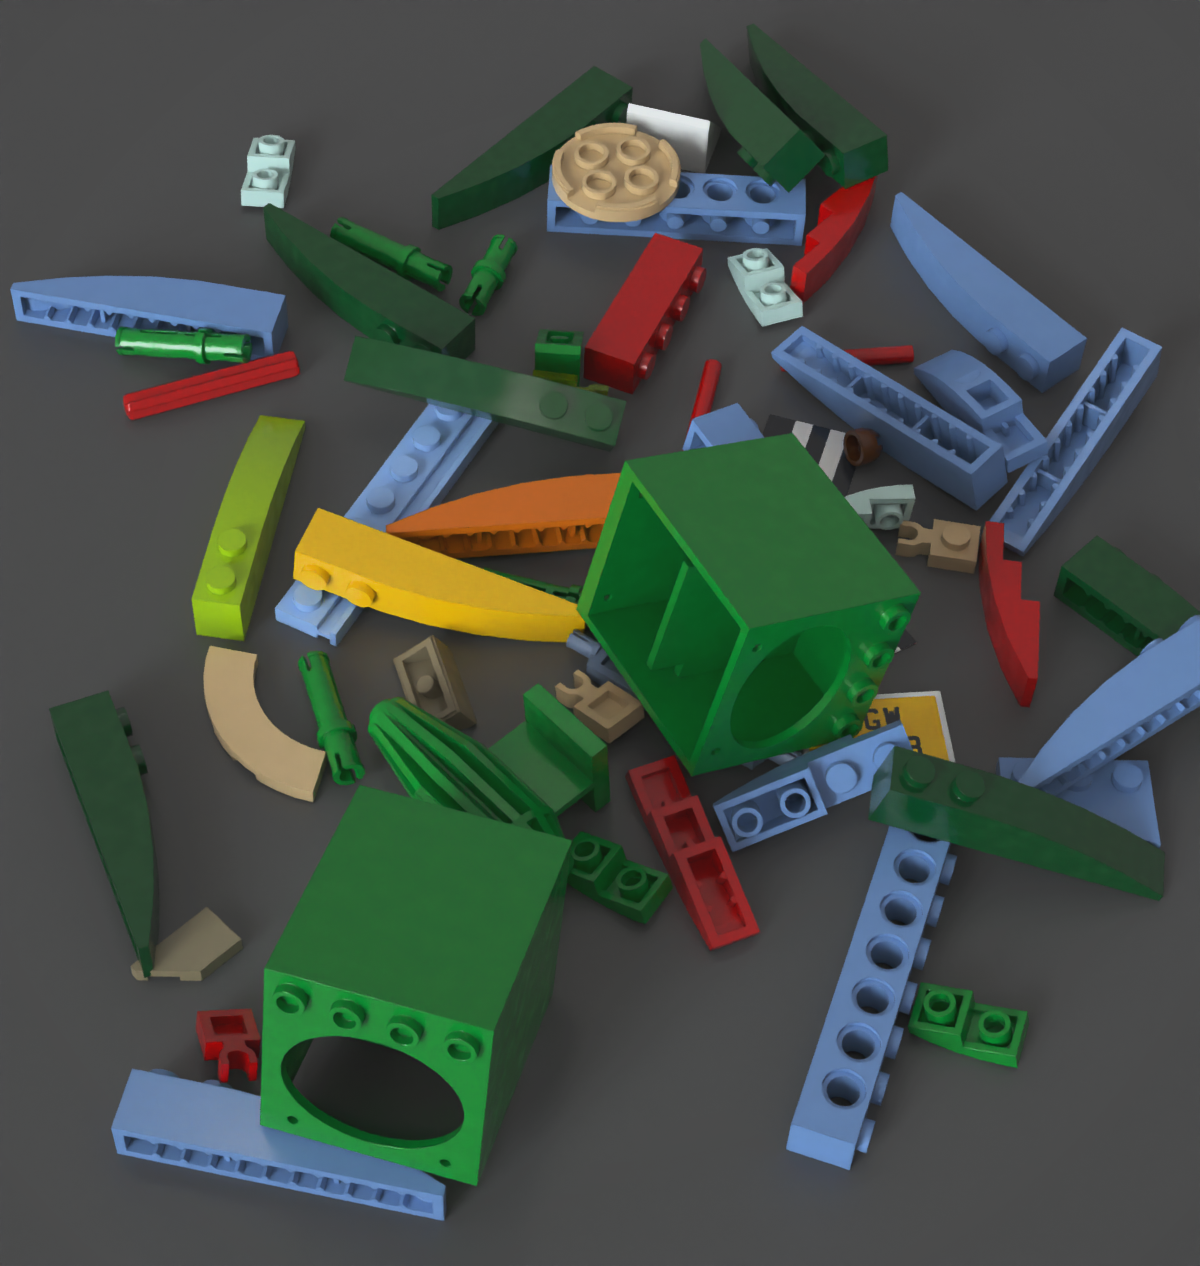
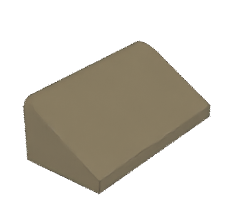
(434, 682)

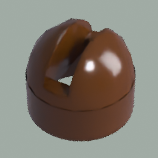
(861, 446)

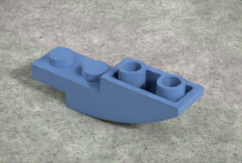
(983, 402)
(806, 786)

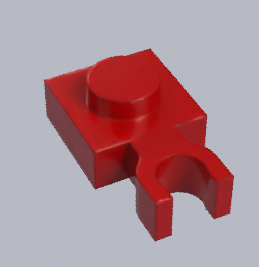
(231, 1039)

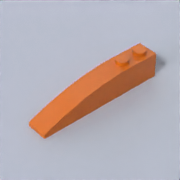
(515, 518)

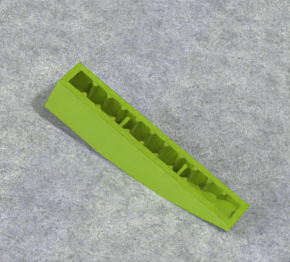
(246, 529)

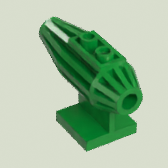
(517, 781)

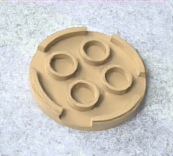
(616, 173)

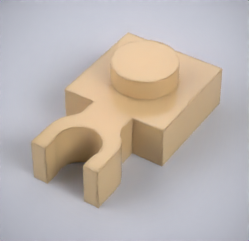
(947, 544)
(604, 710)

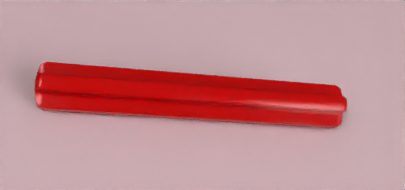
(210, 385)

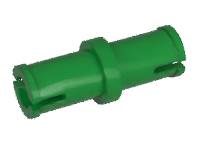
(488, 275)

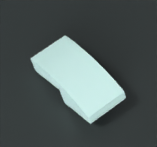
(269, 171)
(763, 286)
(884, 506)

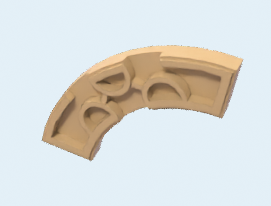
(249, 733)

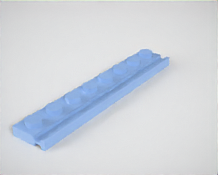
(408, 482)

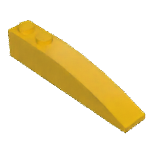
(425, 585)

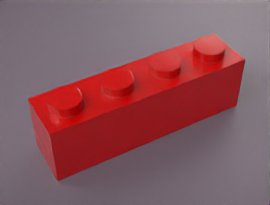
(644, 314)

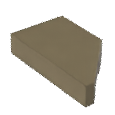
(193, 949)

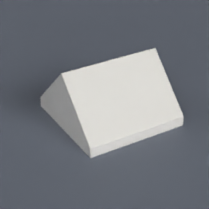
(689, 136)

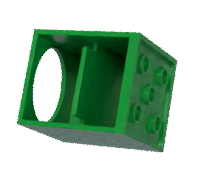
(744, 601)
(423, 941)

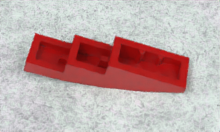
(832, 239)
(1009, 619)
(692, 853)

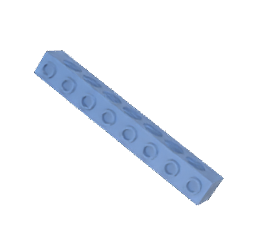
(819, 1125)

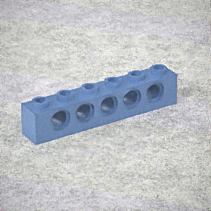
(704, 209)

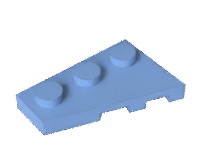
(1115, 792)

